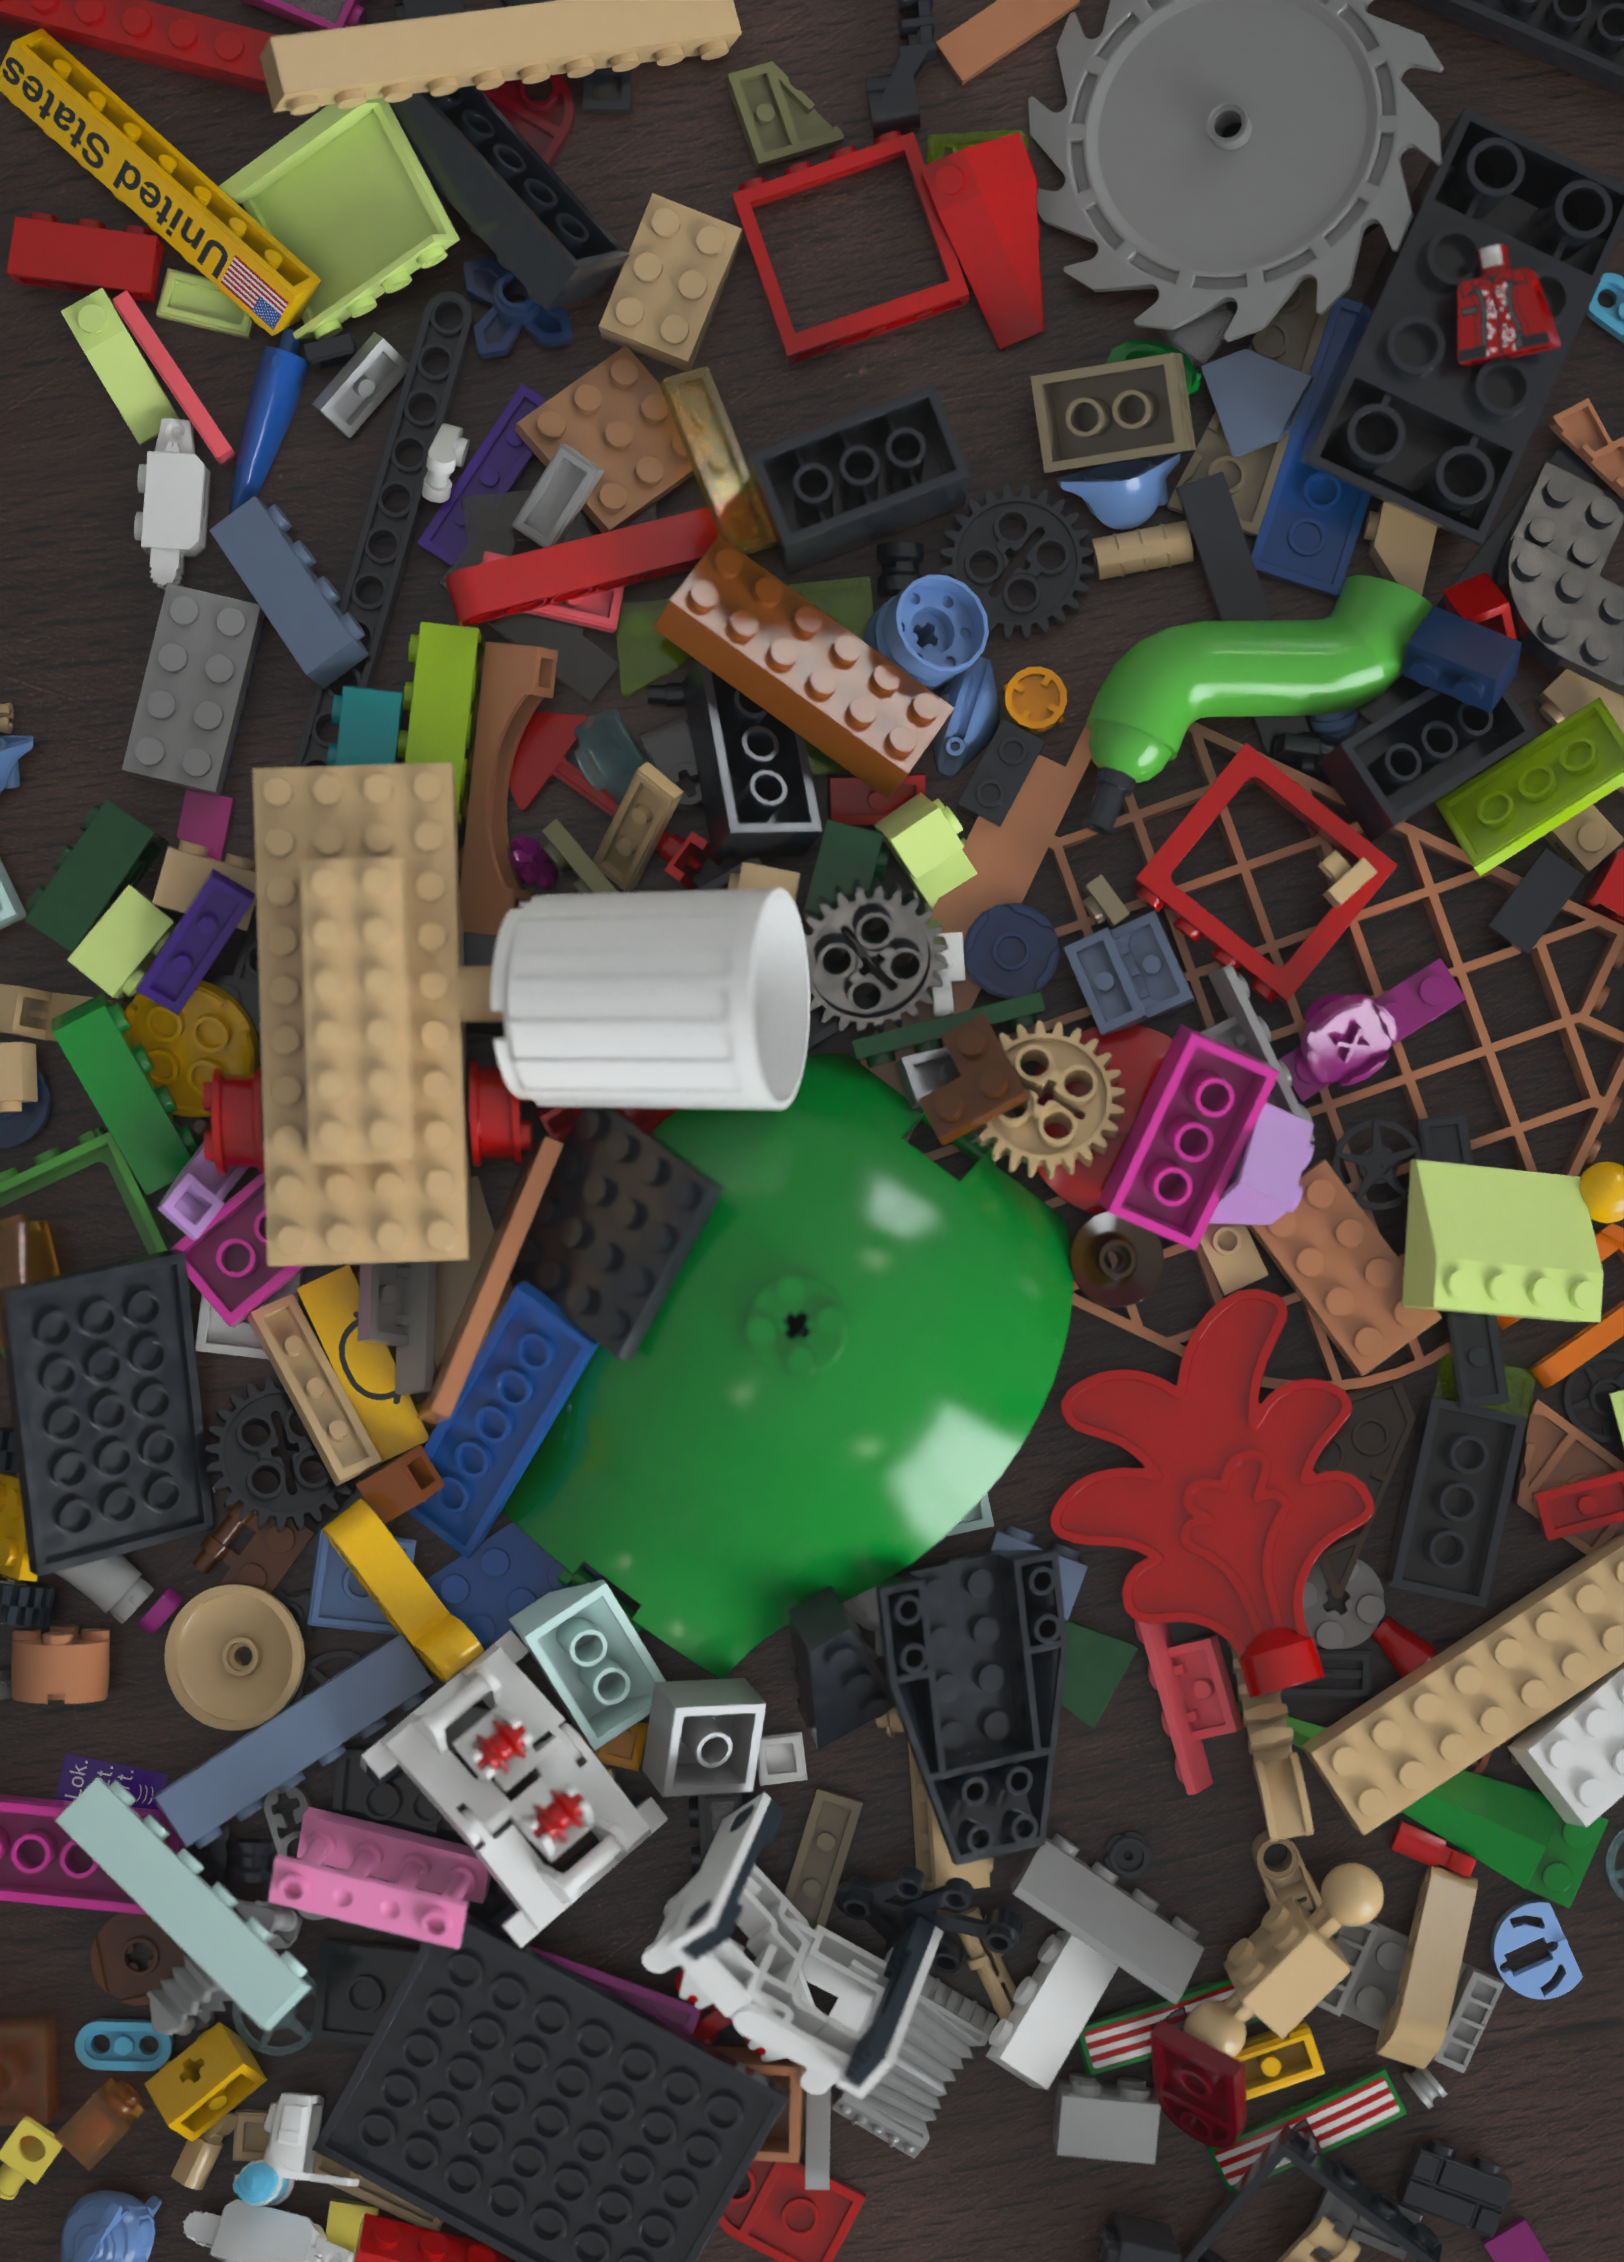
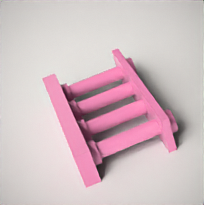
(386, 1854)

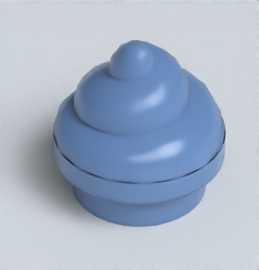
(1336, 724)

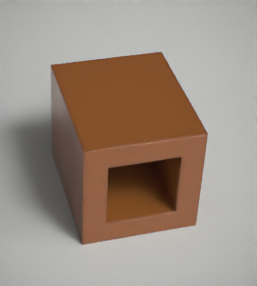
(400, 1484)

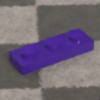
(195, 942)

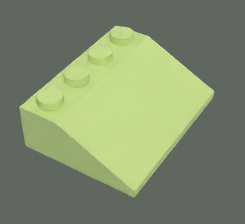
(1500, 1244)

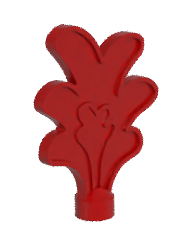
(1223, 1490)

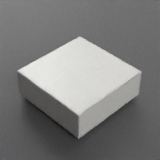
(781, 1758)

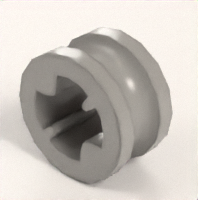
(1424, 2085)

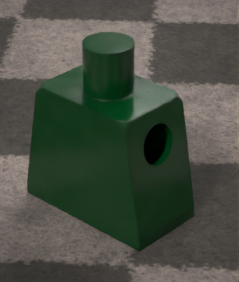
(1093, 1670)

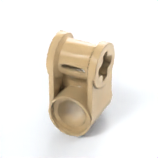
(1287, 1878)

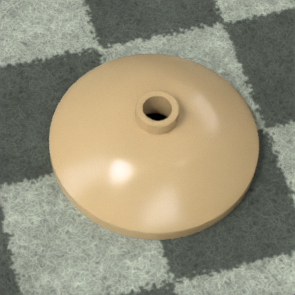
(207, 1664)

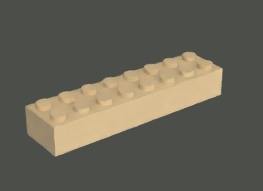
(1476, 1692)

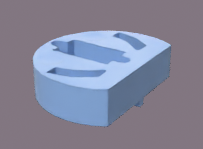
(1532, 1977)

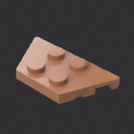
(1560, 1455)

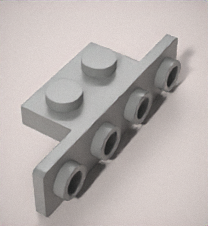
(1251, 1035)
(400, 1312)

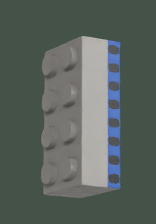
(195, 690)

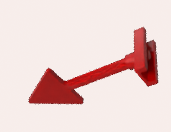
(544, 755)

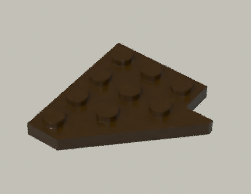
(1368, 1449)

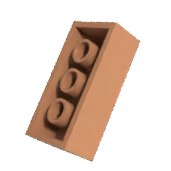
(1343, 1271)

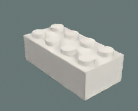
(1579, 1751)

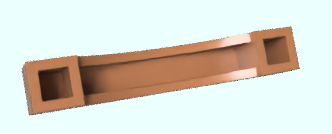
(511, 689)

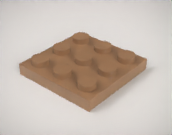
(623, 426)

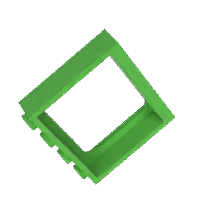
(93, 1148)

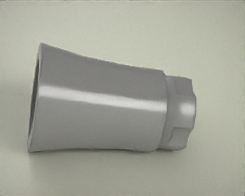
(110, 1584)

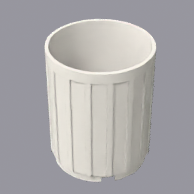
(653, 999)

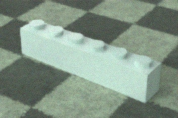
(184, 1904)

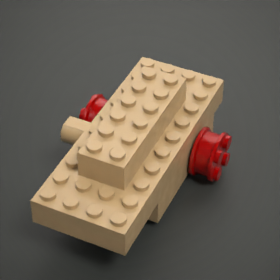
(363, 1024)

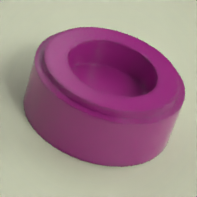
(160, 1611)

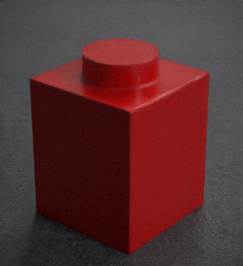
(1481, 603)

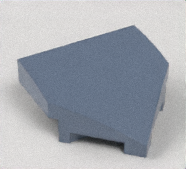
(1254, 398)

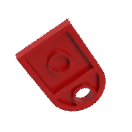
(788, 2220)

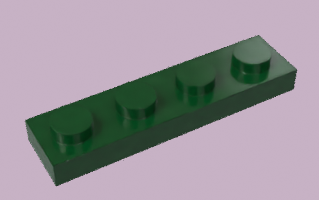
(926, 1036)

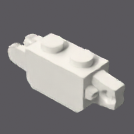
(174, 502)
(262, 2235)

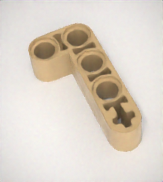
(1430, 1969)

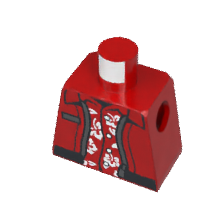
(1502, 312)

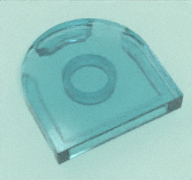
(608, 753)

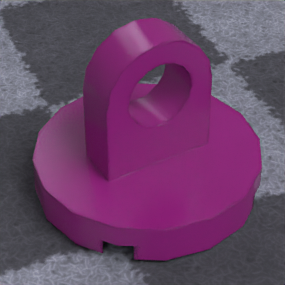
(1347, 1038)

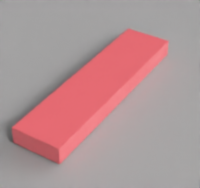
(174, 379)

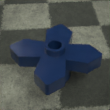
(505, 320)

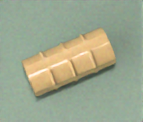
(1142, 550)

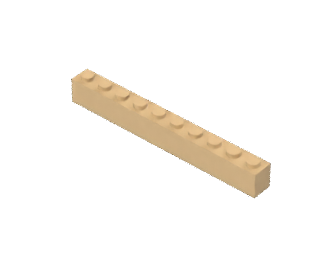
(489, 49)

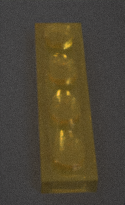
(717, 460)

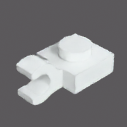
(954, 973)

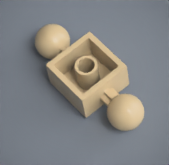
(1288, 1961)

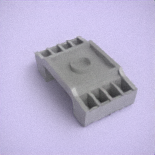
(1372, 1984)

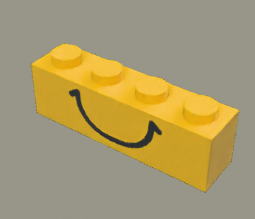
(363, 1367)

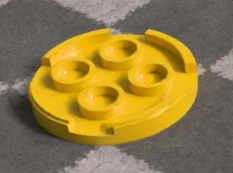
(189, 1046)

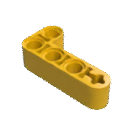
(401, 1592)

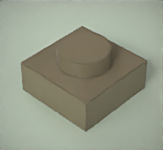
(1104, 903)

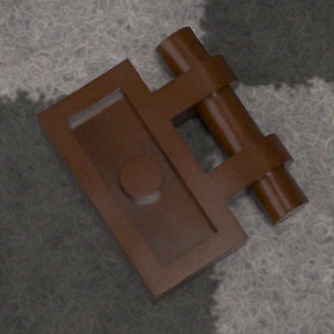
(263, 1559)

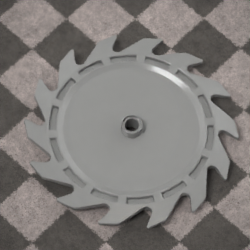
(1244, 211)

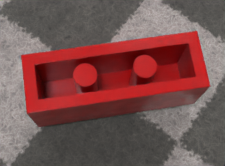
(85, 257)

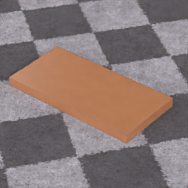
(490, 1281)

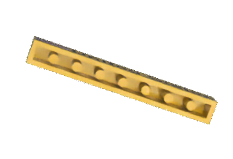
(157, 182)

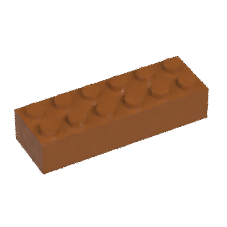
(803, 667)

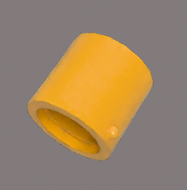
(1035, 700)

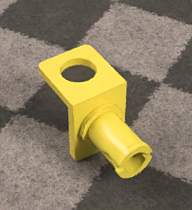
(26, 2156)

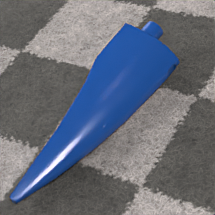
(268, 415)

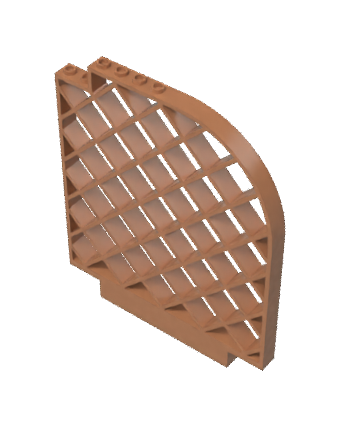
(1009, 861)

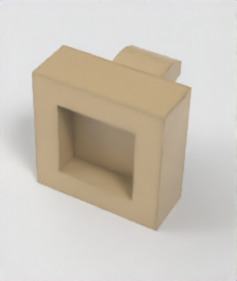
(1345, 879)

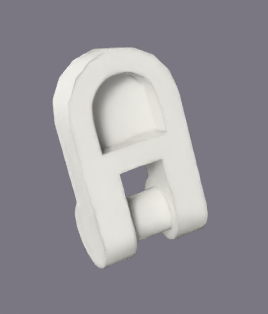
(444, 454)

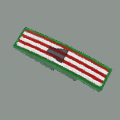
(1125, 2035)
(1328, 2118)

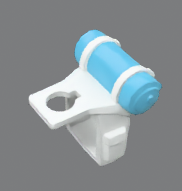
(293, 2130)

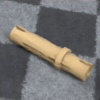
(990, 1970)

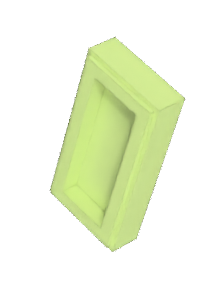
(201, 304)

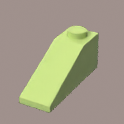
(119, 364)

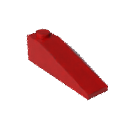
(992, 222)

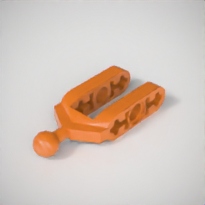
(1590, 1339)

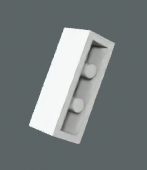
(1050, 2009)

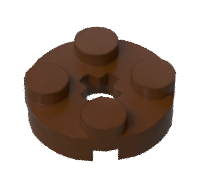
(125, 1978)

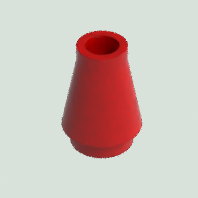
(1402, 1647)

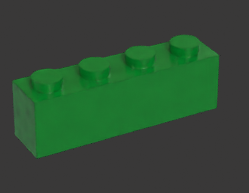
(125, 1092)

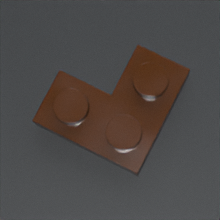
(982, 1091)

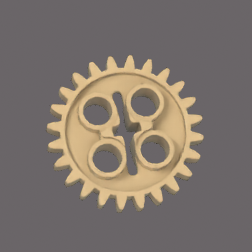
(1064, 1062)

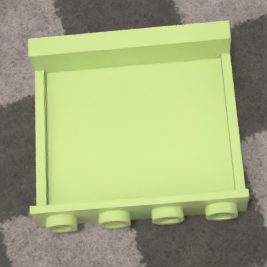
(349, 207)

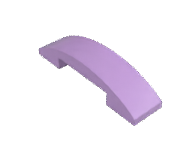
(198, 1194)

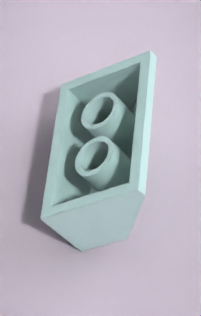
(590, 1659)

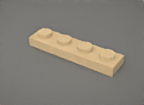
(314, 1389)

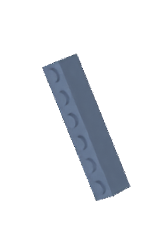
(293, 1740)

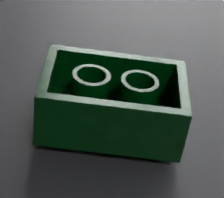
(93, 874)

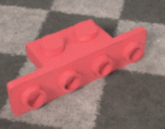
(1193, 1696)

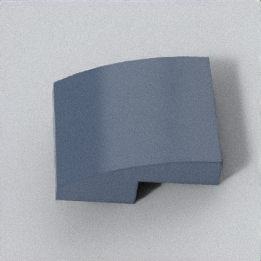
(1129, 974)

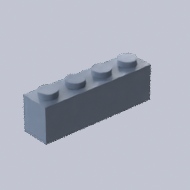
(290, 592)

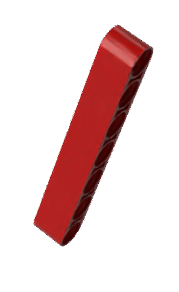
(581, 567)

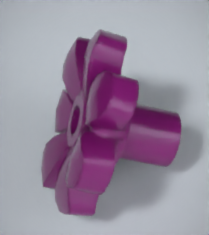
(531, 862)

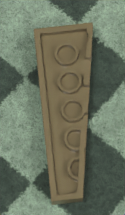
(1293, 341)

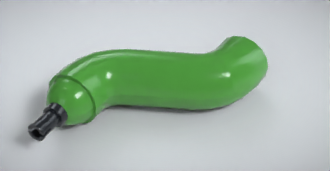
(1243, 673)

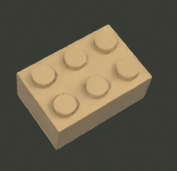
(671, 283)

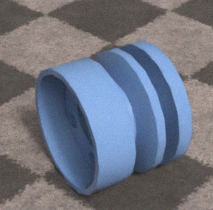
(930, 629)

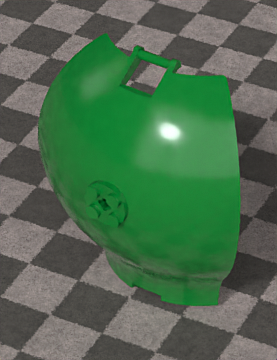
(768, 1466)

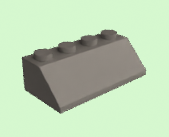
(1108, 1917)

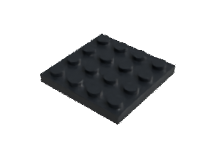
(614, 1227)

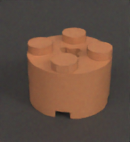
(60, 1664)

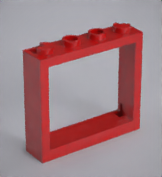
(873, 320)

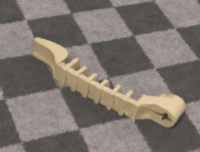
(1274, 1763)

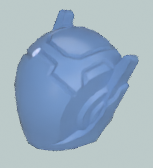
(109, 2228)

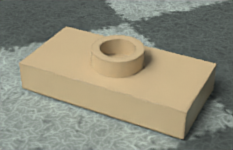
(1232, 1256)

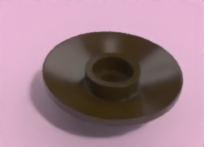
(1138, 1263)

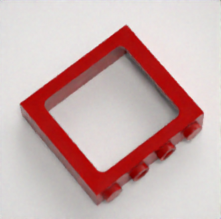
(1195, 922)

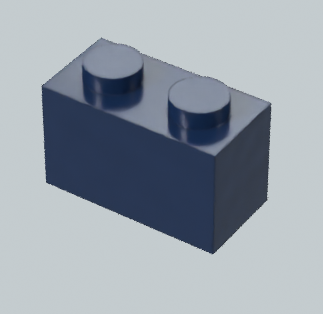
(1462, 659)

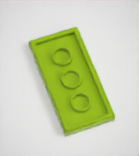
(1537, 787)

